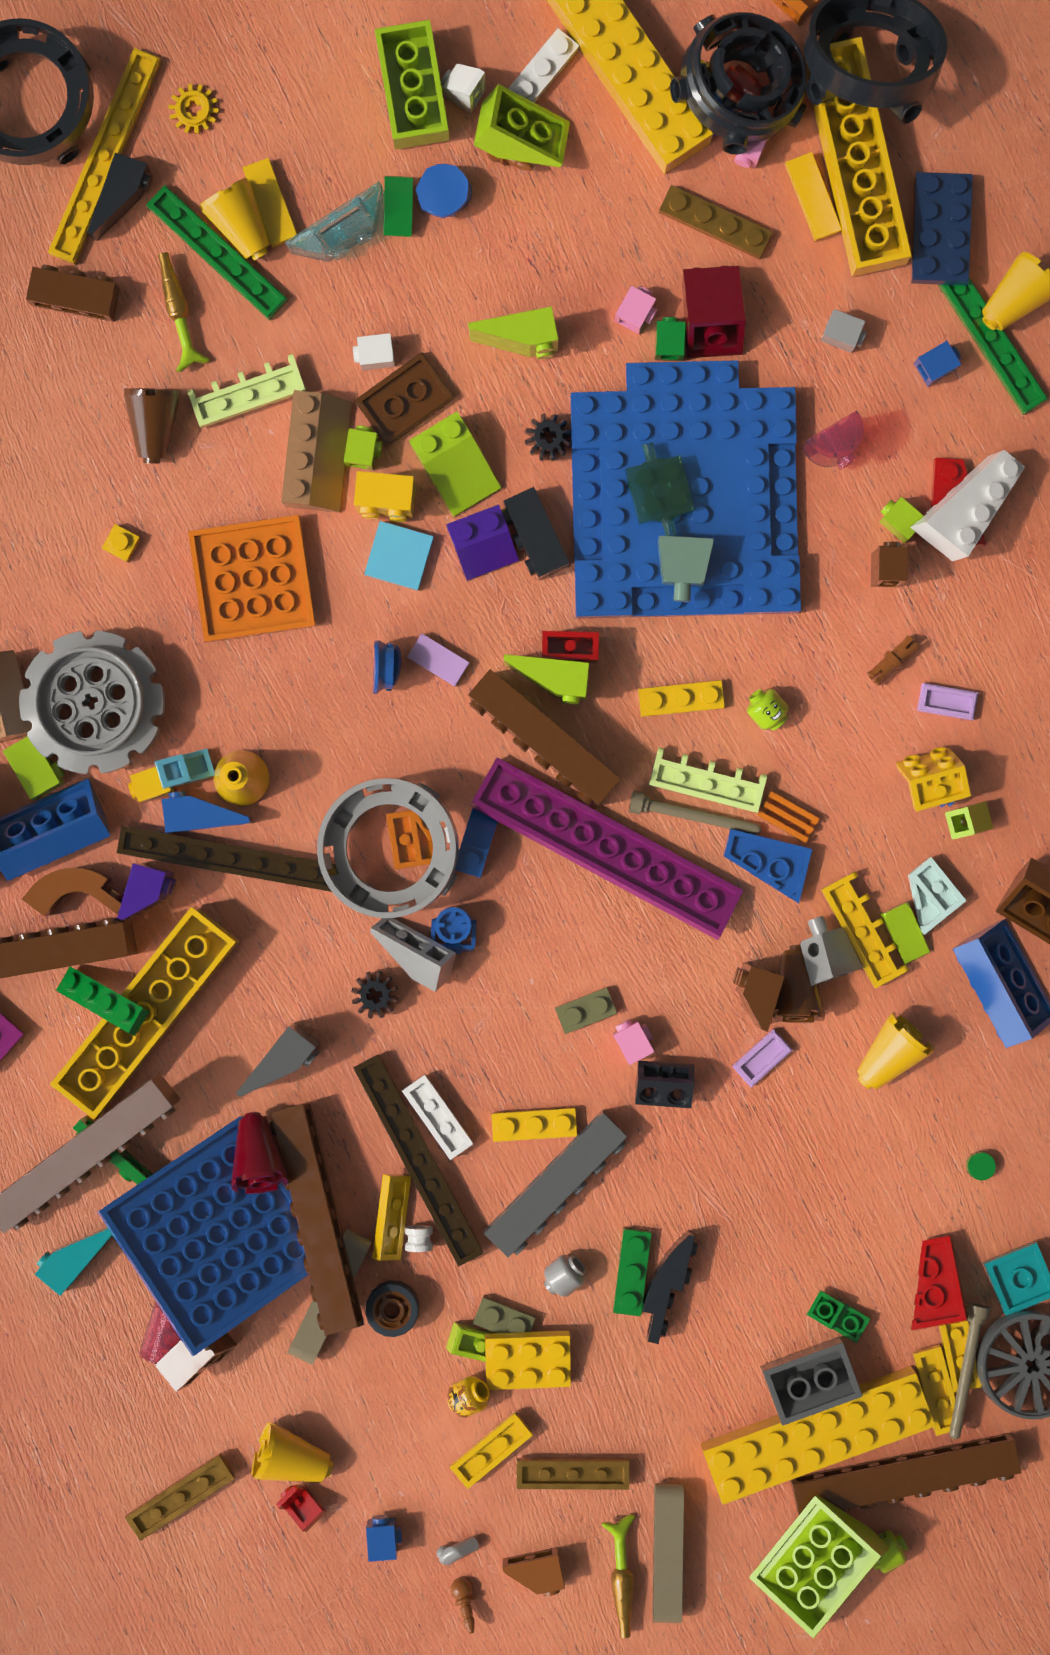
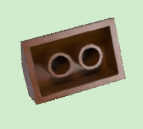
(1029, 900)
(758, 992)

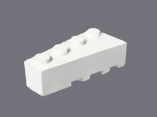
(969, 507)

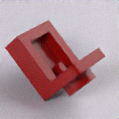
(301, 1506)

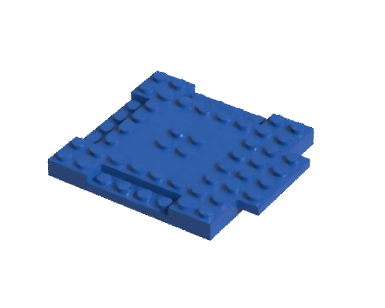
(739, 476)

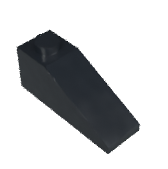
(121, 191)

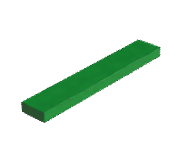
(216, 252)
(995, 347)

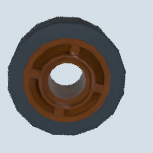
(388, 1324)

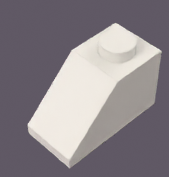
(464, 86)

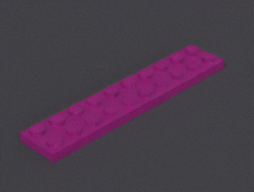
(607, 848)

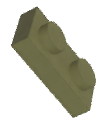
(585, 1010)
(502, 1317)

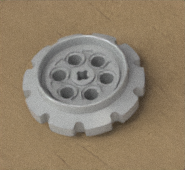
(77, 658)

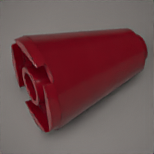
(257, 1157)

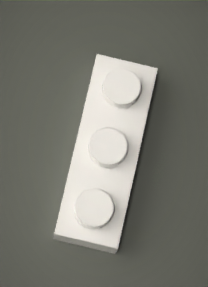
(545, 66)
(437, 1117)

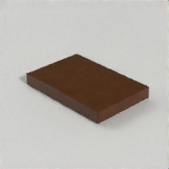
(404, 399)

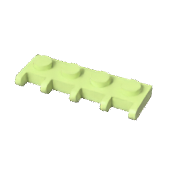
(247, 395)
(707, 784)

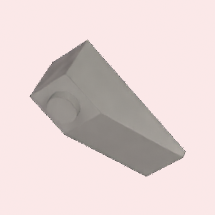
(417, 954)

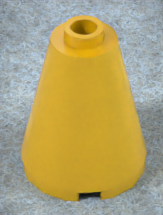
(238, 218)
(1018, 293)
(252, 779)
(892, 1052)
(289, 1458)

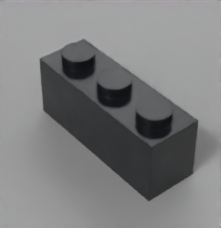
(534, 534)

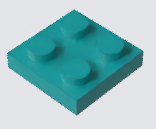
(1019, 1278)

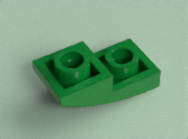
(397, 206)
(838, 1316)

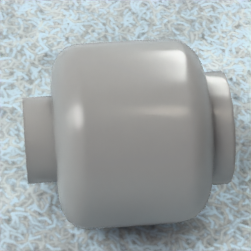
(564, 1275)

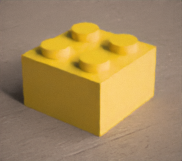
(384, 495)

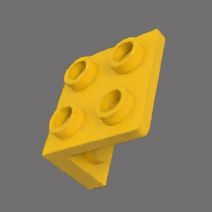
(934, 778)

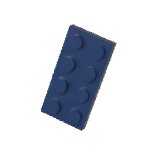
(941, 228)

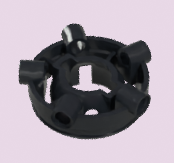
(765, 48)

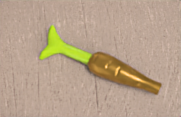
(178, 311)
(622, 1577)

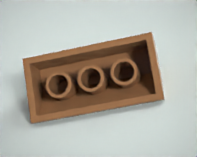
(316, 452)

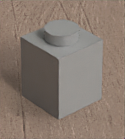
(844, 331)

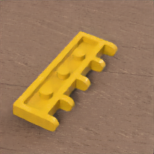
(862, 931)

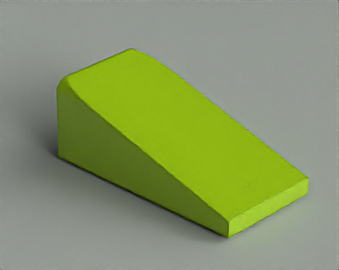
(905, 932)
(467, 1341)

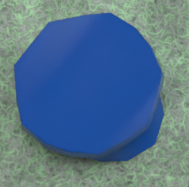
(443, 190)
(387, 666)

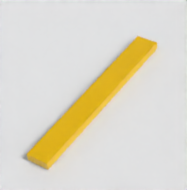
(110, 140)

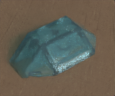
(341, 228)

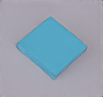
(398, 555)

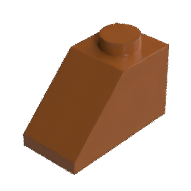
(537, 1571)

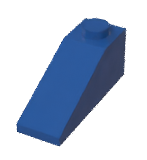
(191, 813)
(476, 843)

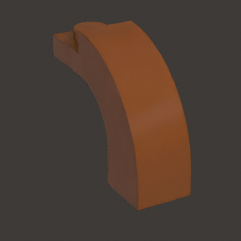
(55, 886)

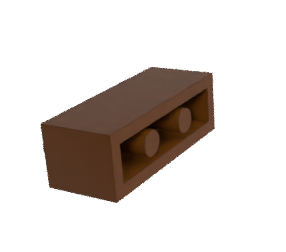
(73, 293)

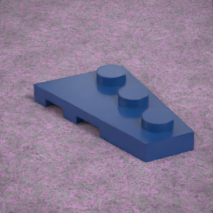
(770, 860)

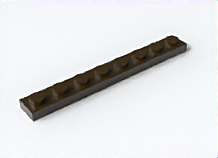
(222, 858)
(418, 1160)

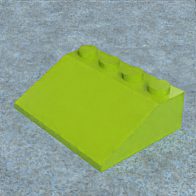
(818, 1564)

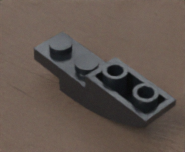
(670, 1274)

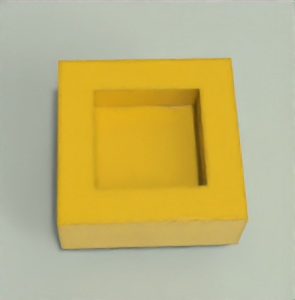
(121, 543)

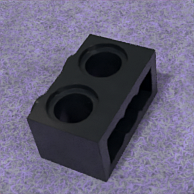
(664, 1084)

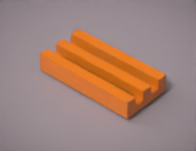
(808, 828)

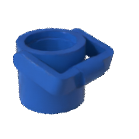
(453, 927)

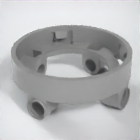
(342, 819)

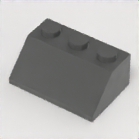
(811, 1381)

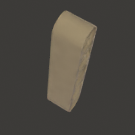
(309, 1335)
(668, 1552)

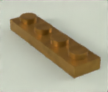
(715, 222)
(573, 1473)
(180, 1496)

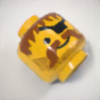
(468, 1396)

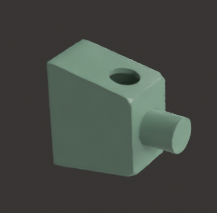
(684, 563)

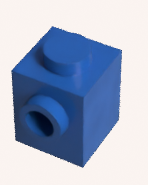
(383, 1538)

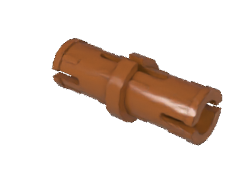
(893, 660)

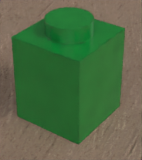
(669, 339)

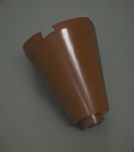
(151, 420)
(797, 998)

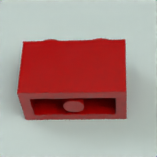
(570, 646)

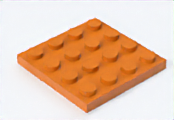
(251, 578)

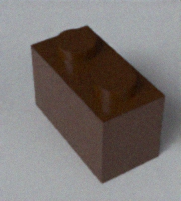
(889, 565)

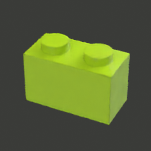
(35, 772)

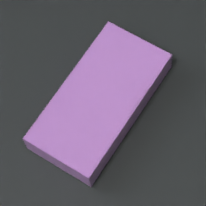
(438, 660)
(947, 701)
(762, 1057)

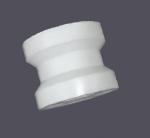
(419, 1238)

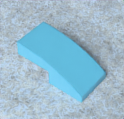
(184, 768)

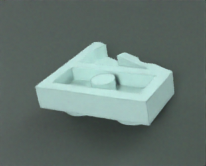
(932, 894)

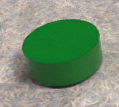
(980, 1165)

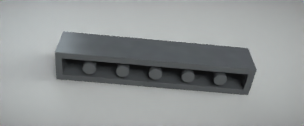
(555, 1183)

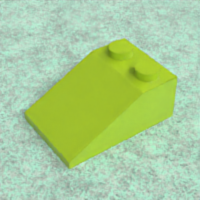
(520, 129)
(521, 333)
(455, 464)
(557, 677)

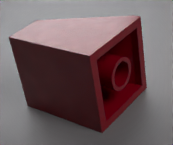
(713, 311)

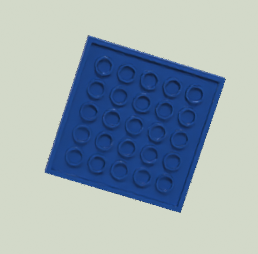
(202, 1246)

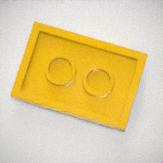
(527, 1360)

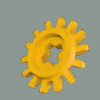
(201, 100)

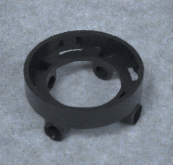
(919, 41)
(61, 139)

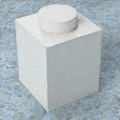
(374, 352)

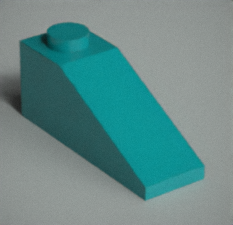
(67, 1262)

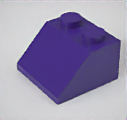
(482, 542)
(145, 889)

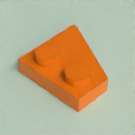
(409, 840)

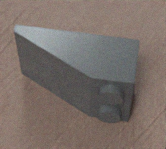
(287, 1055)

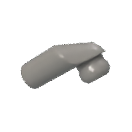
(449, 1555)

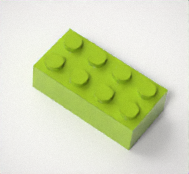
(412, 84)

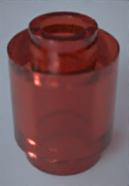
(743, 82)

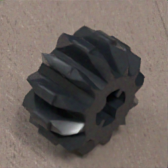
(554, 430)
(379, 986)

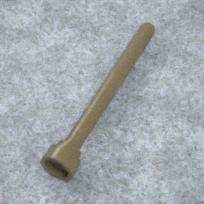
(641, 803)
(977, 1315)

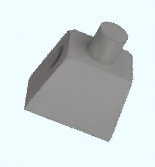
(828, 953)

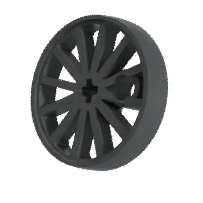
(1021, 1373)

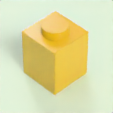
(147, 786)

